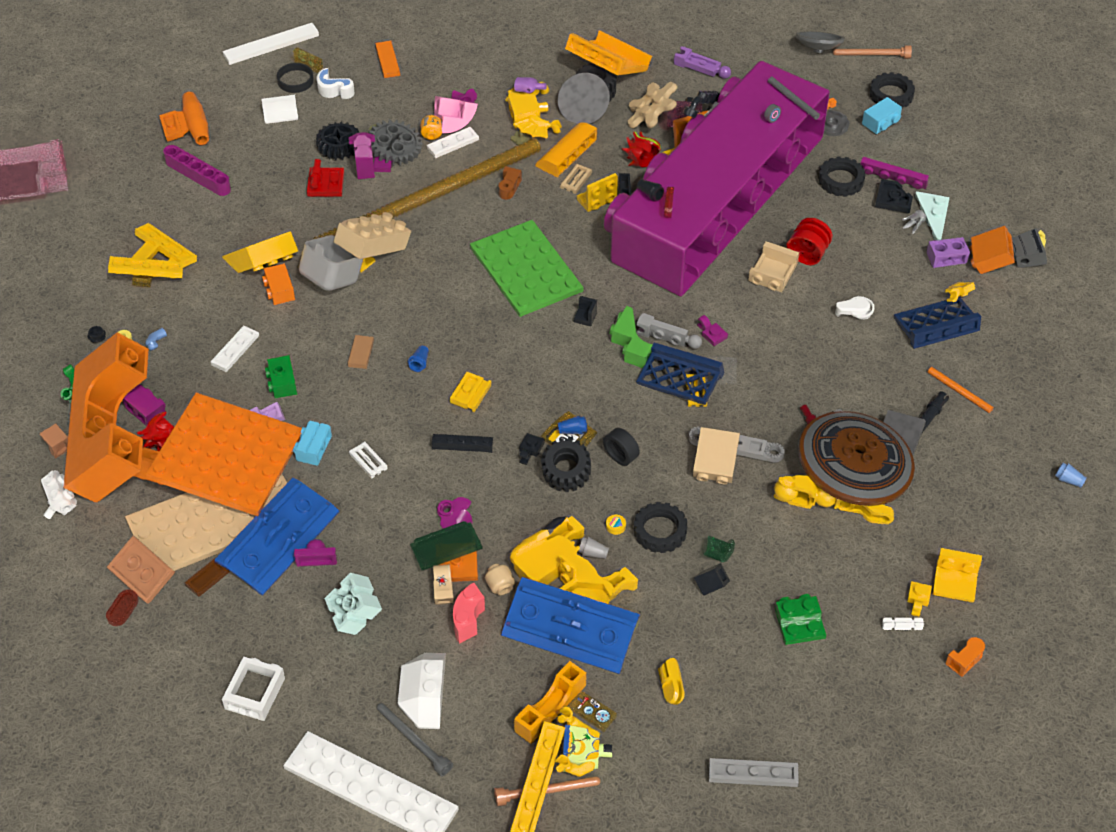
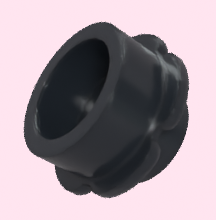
(96, 334)

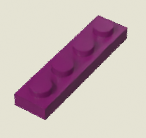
(896, 173)

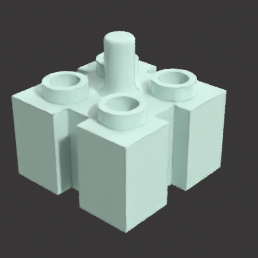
(353, 603)

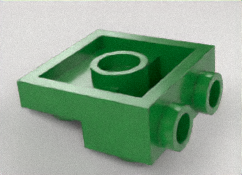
(800, 619)

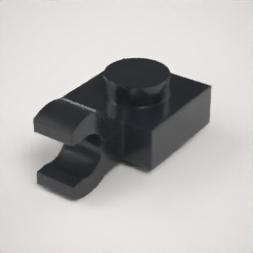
(530, 447)

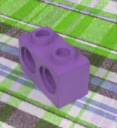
(948, 252)

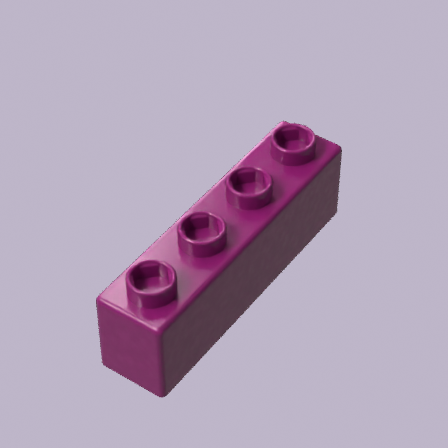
(719, 178)

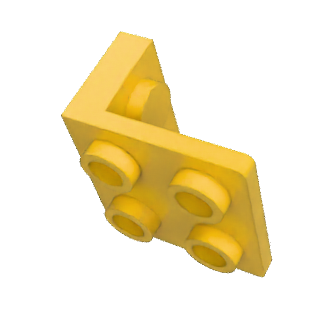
(599, 193)
(956, 575)

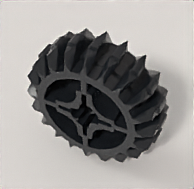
(334, 140)

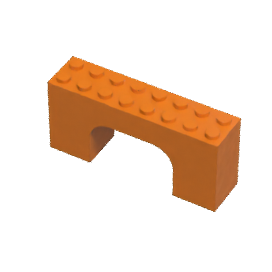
(97, 449)

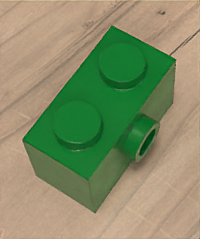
(281, 376)

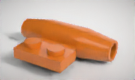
(190, 119)

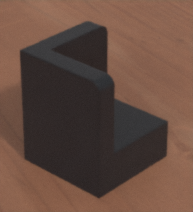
(586, 311)
(712, 579)

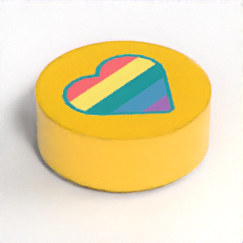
(615, 524)

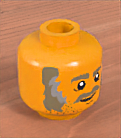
(431, 127)

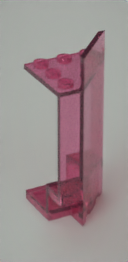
(32, 171)

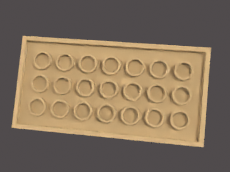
(190, 527)

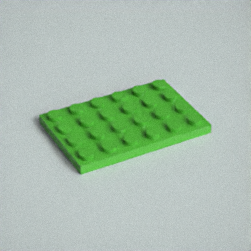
(526, 268)

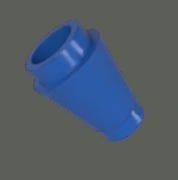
(418, 359)
(574, 425)

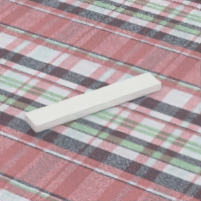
(270, 43)

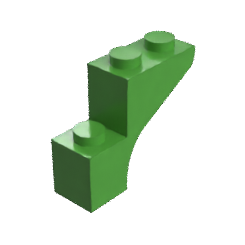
(624, 334)

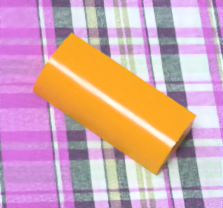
(568, 149)

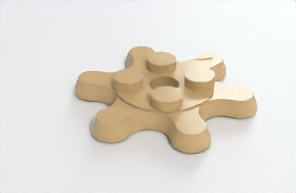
(660, 103)

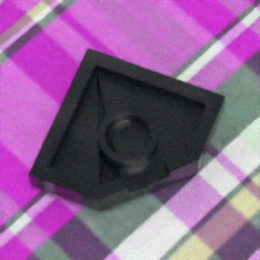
(893, 197)

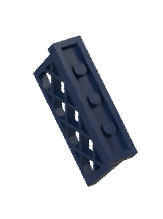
(940, 330)
(688, 362)

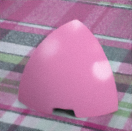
(453, 113)

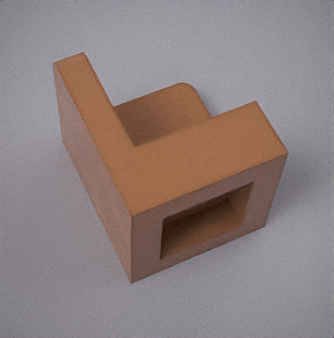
(56, 440)

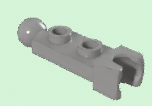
(678, 336)

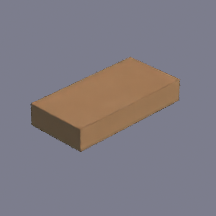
(361, 351)

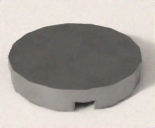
(836, 123)

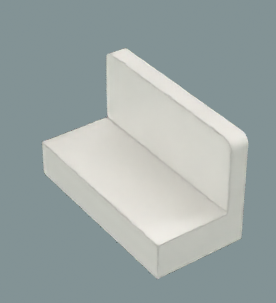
(279, 109)

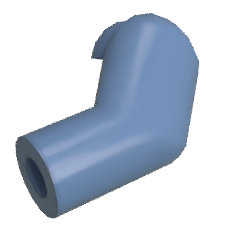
(153, 337)

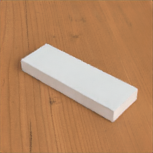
(452, 142)
(234, 348)

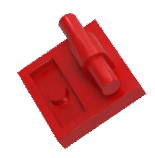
(325, 181)

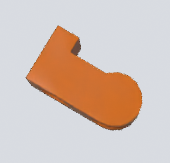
(967, 657)

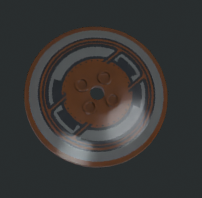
(856, 478)

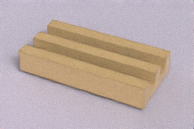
(571, 187)

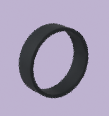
(295, 88)

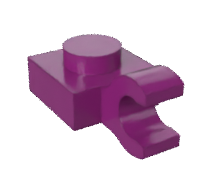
(712, 333)

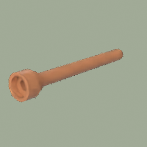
(903, 52)
(504, 795)

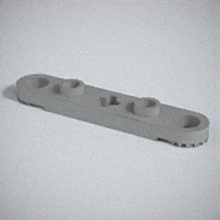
(749, 447)

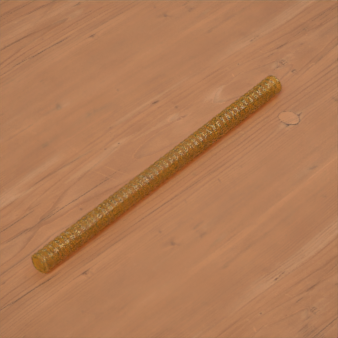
(455, 181)

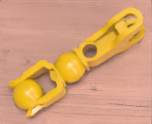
(804, 493)

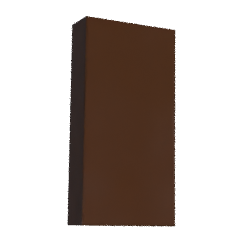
(206, 578)

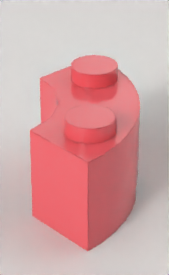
(465, 612)

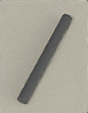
(794, 98)

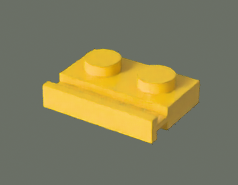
(470, 391)

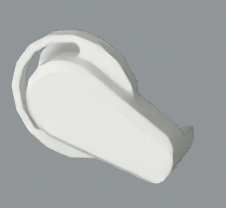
(857, 307)

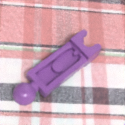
(700, 63)

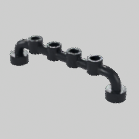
(702, 97)

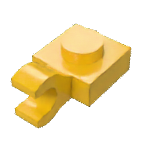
(959, 289)
(919, 595)

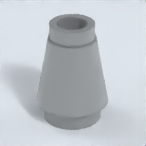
(592, 548)

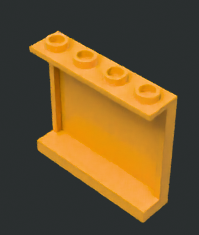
(609, 53)

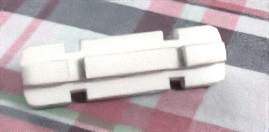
(902, 623)

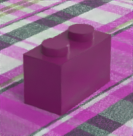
(143, 404)

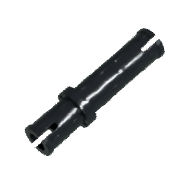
(934, 408)

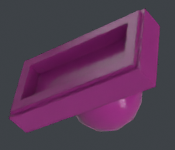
(315, 554)

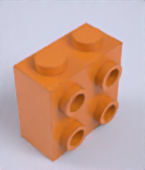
(992, 250)

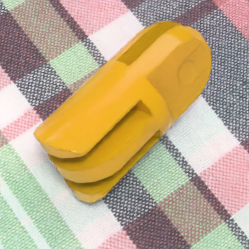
(671, 681)

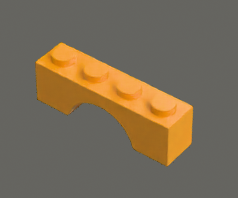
(565, 688)

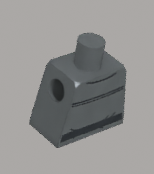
(1029, 249)

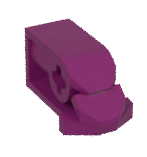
(363, 154)

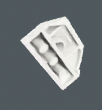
(423, 689)

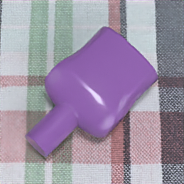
(528, 85)

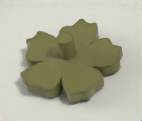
(519, 137)

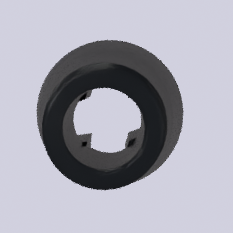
(651, 190)

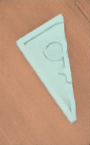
(935, 210)

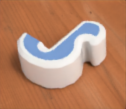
(334, 87)

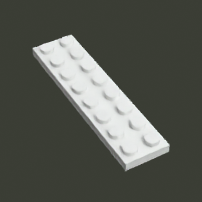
(369, 786)

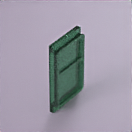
(445, 545)

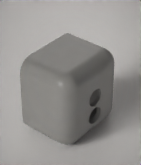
(329, 264)

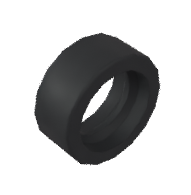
(621, 446)

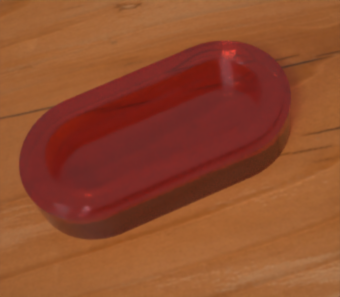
(669, 202)
(122, 607)

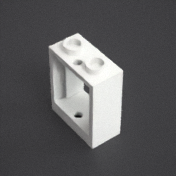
(247, 706)

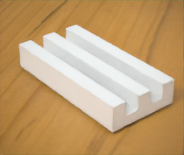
(376, 470)

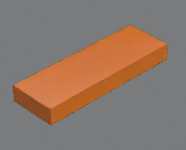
(387, 59)

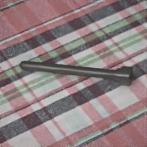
(441, 764)

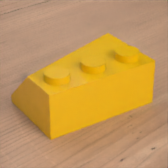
(263, 252)

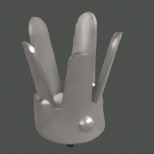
(917, 218)

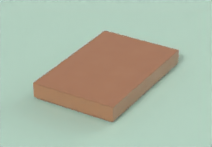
(141, 569)

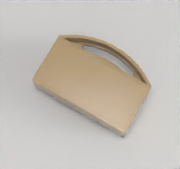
(372, 235)

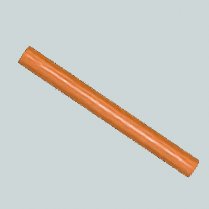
(961, 390)

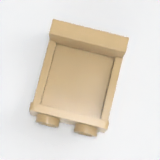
(774, 267)
(716, 455)

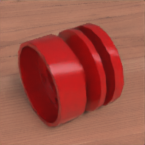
(810, 240)

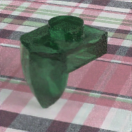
(718, 549)

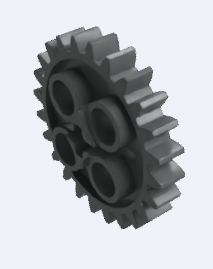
(402, 149)

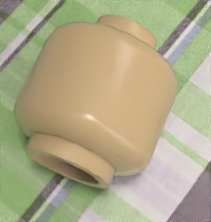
(499, 579)

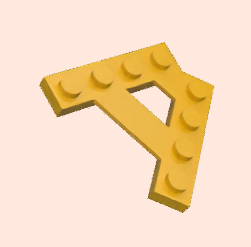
(142, 261)

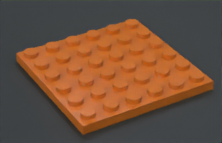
(225, 454)

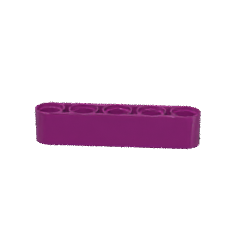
(197, 170)

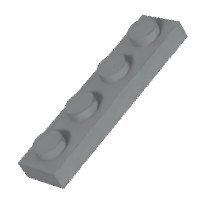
(753, 772)

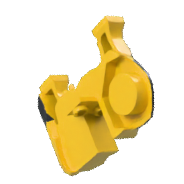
(553, 555)

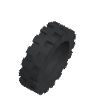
(894, 80)
(838, 188)
(660, 544)

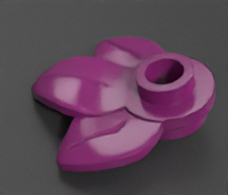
(469, 96)
(457, 513)

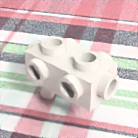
(58, 497)

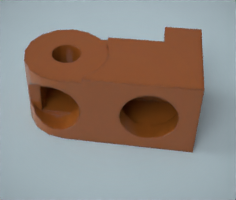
(511, 180)

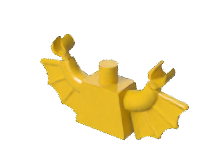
(526, 113)

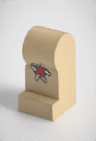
(442, 584)

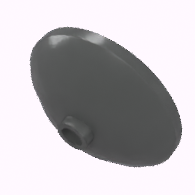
(819, 40)

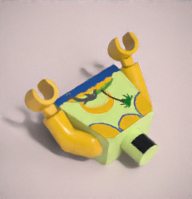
(580, 746)

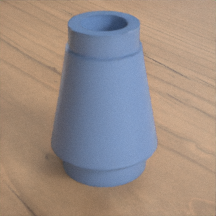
(1070, 475)

